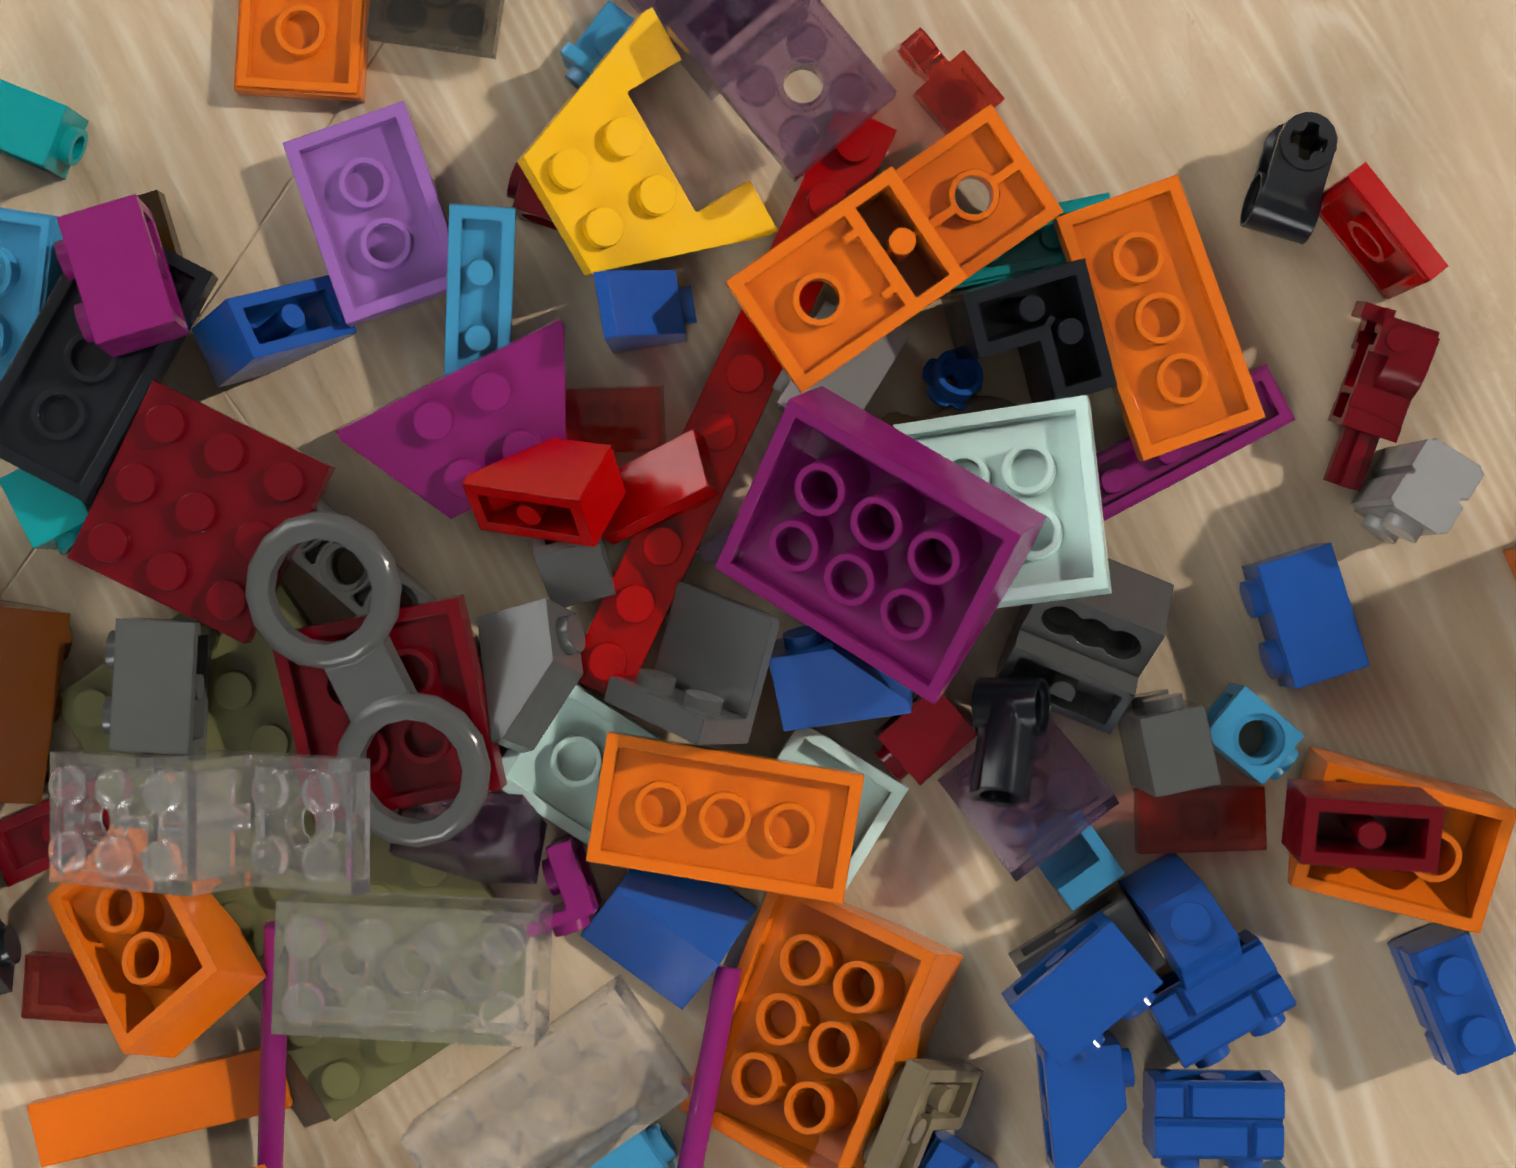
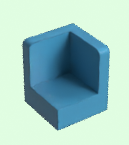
(1081, 868)

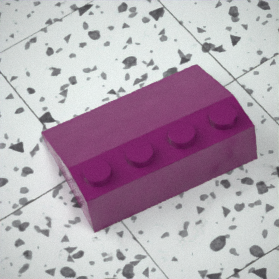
(877, 541)

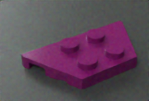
(468, 418)

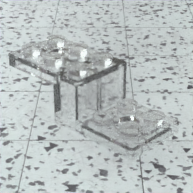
(210, 821)

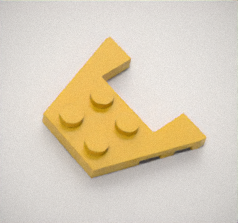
(610, 180)

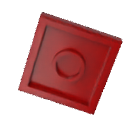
(1379, 233)

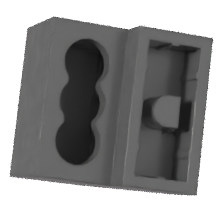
(1091, 645)

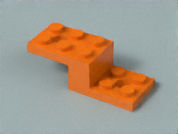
(893, 248)

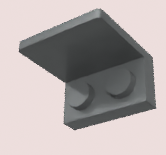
(705, 669)

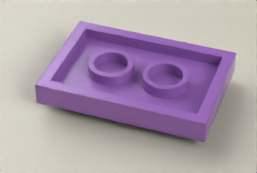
(373, 212)

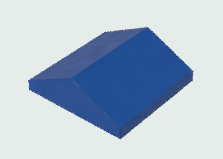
(669, 930)

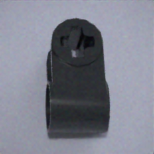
(1289, 189)

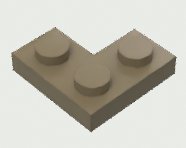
(923, 1099)

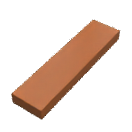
(148, 1107)

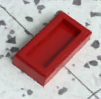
(662, 485)

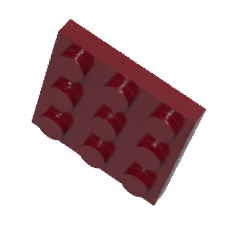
(192, 507)
(407, 758)

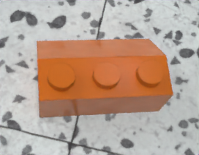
(1470, 858)

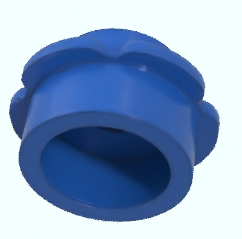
(965, 373)

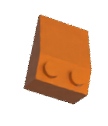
(156, 962)

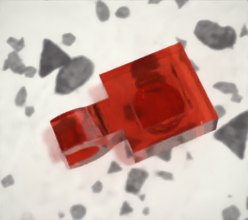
(953, 88)

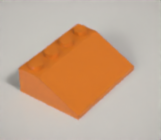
(822, 1028)

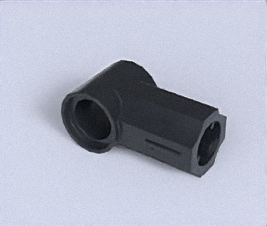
(1007, 721)

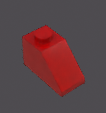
(549, 492)

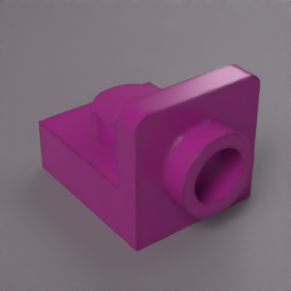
(572, 877)

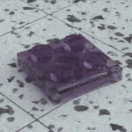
(1062, 804)

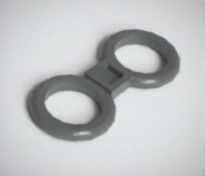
(369, 671)

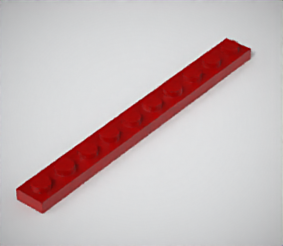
(727, 419)

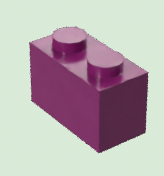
(120, 276)

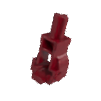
(1377, 388)

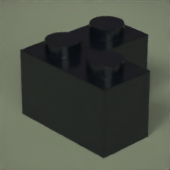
(1049, 320)

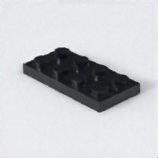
(72, 401)

